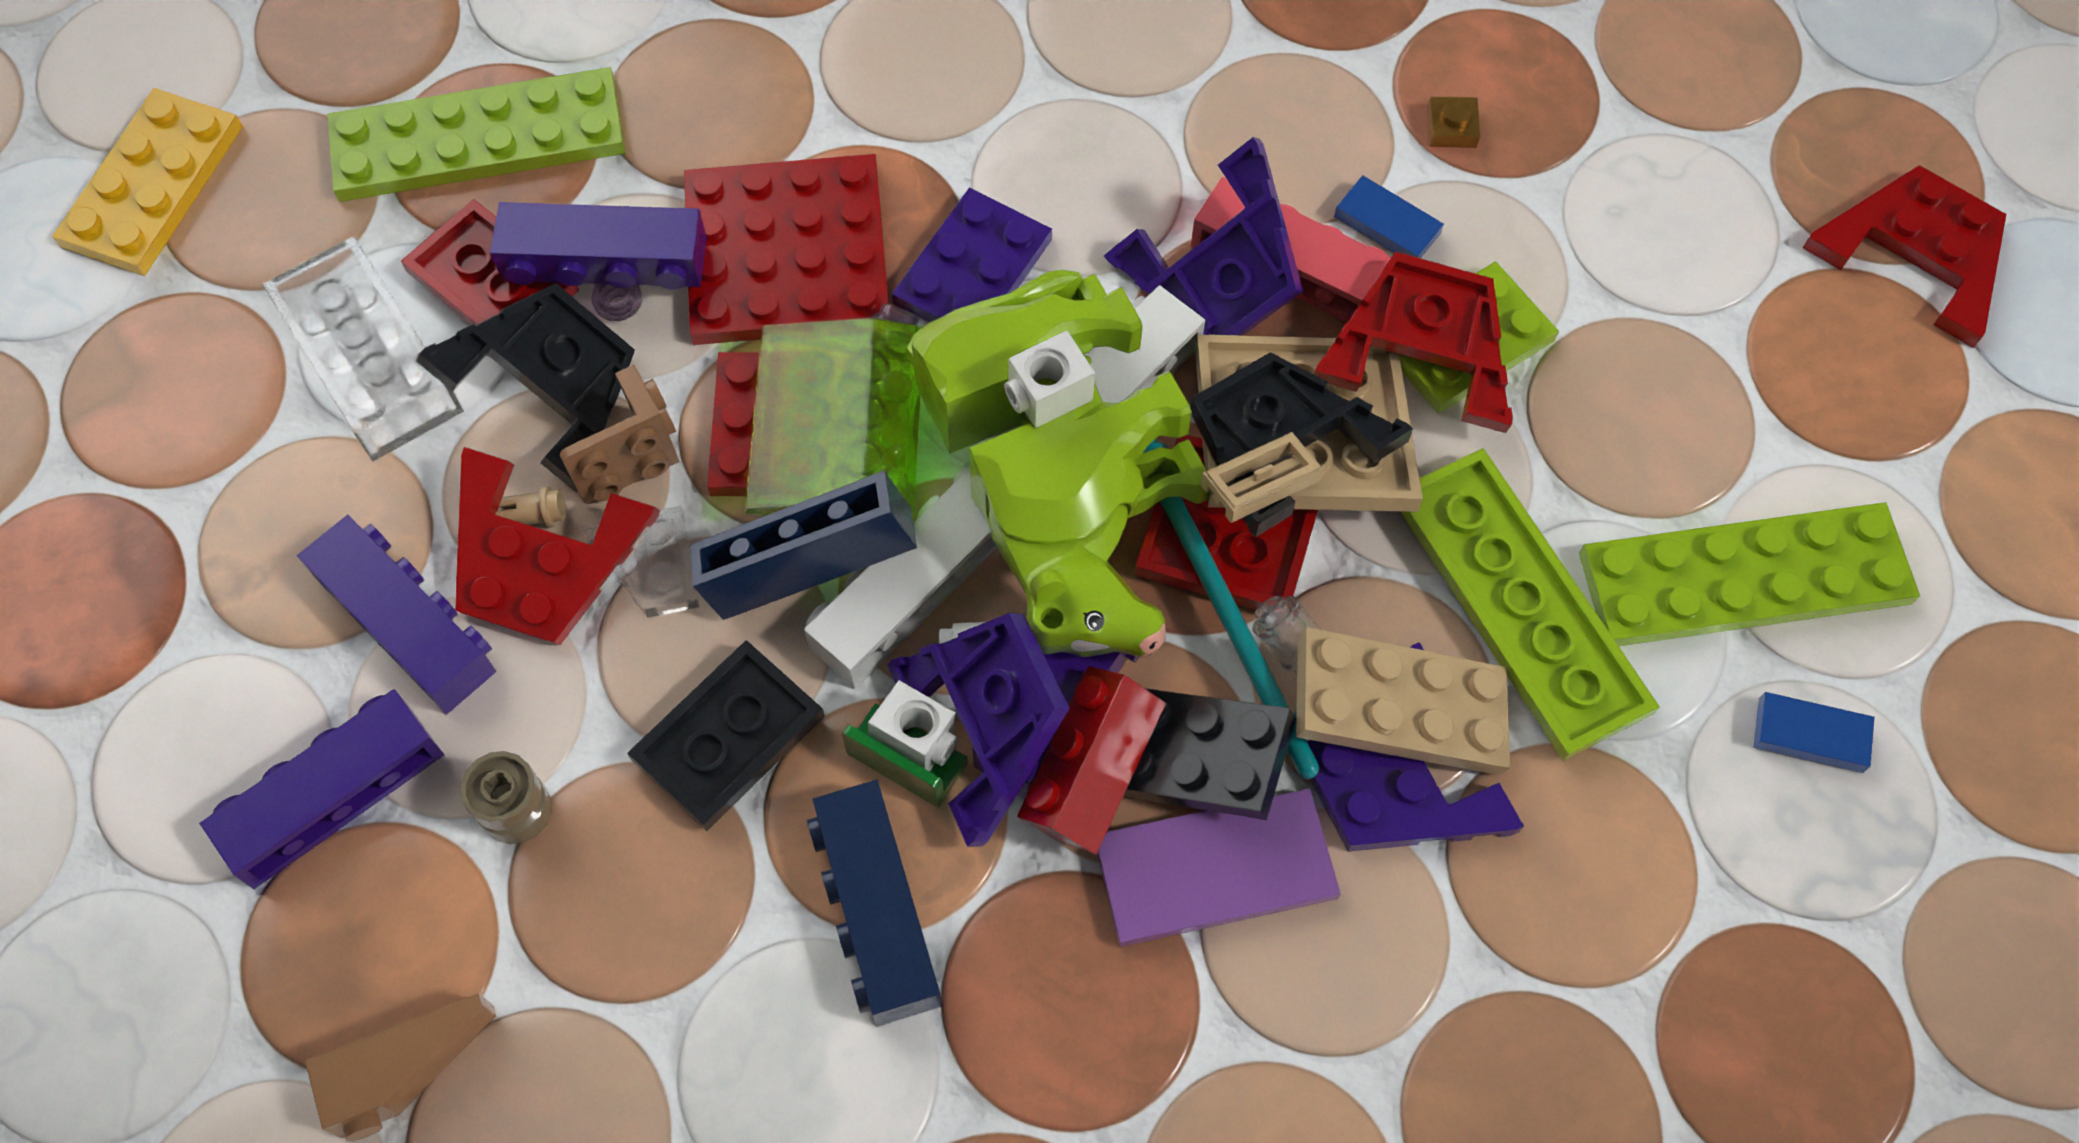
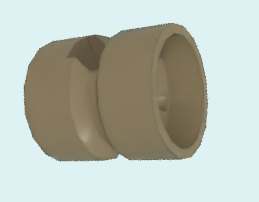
(506, 797)

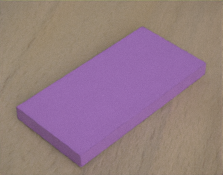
(1215, 869)

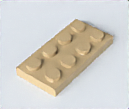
(1402, 701)

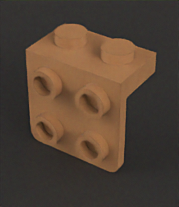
(627, 450)

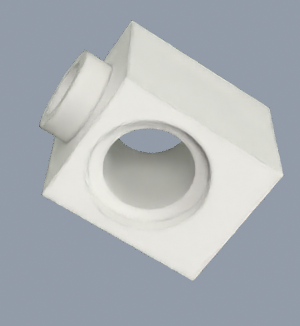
(1052, 359)
(908, 709)

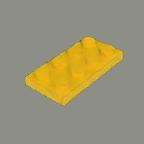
(148, 181)

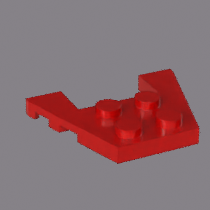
(1933, 229)
(1432, 317)
(528, 574)

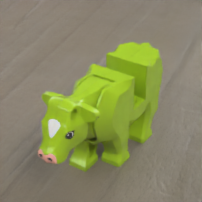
(1070, 485)

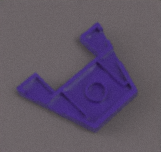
(1237, 271)
(1004, 703)
(1396, 802)

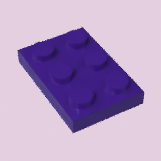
(972, 257)

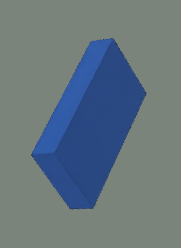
(1388, 219)
(1814, 732)

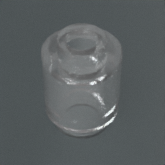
(1278, 628)

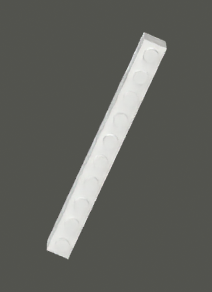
(952, 534)

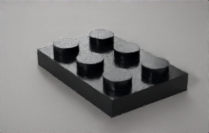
(726, 735)
(1214, 755)

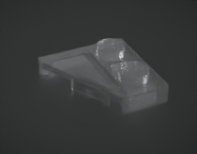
(659, 566)

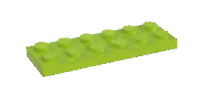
(474, 134)
(1748, 574)
(1527, 606)

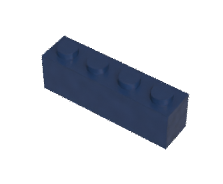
(803, 546)
(876, 903)

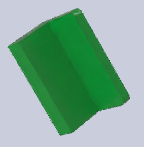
(930, 786)

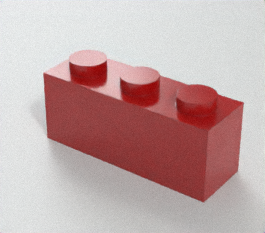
(1091, 759)

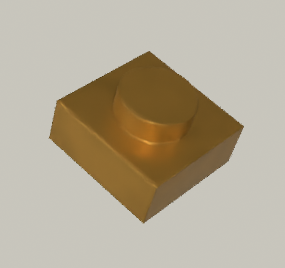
(1453, 122)

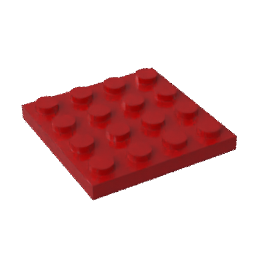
(786, 245)

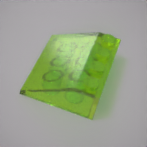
(832, 410)

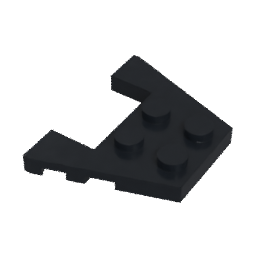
(553, 351)
(1278, 399)

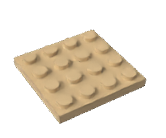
(1348, 475)

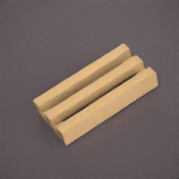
(1268, 483)

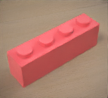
(1330, 265)

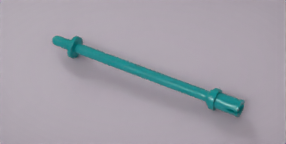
(1233, 622)

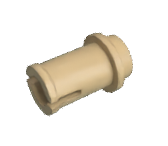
(535, 508)

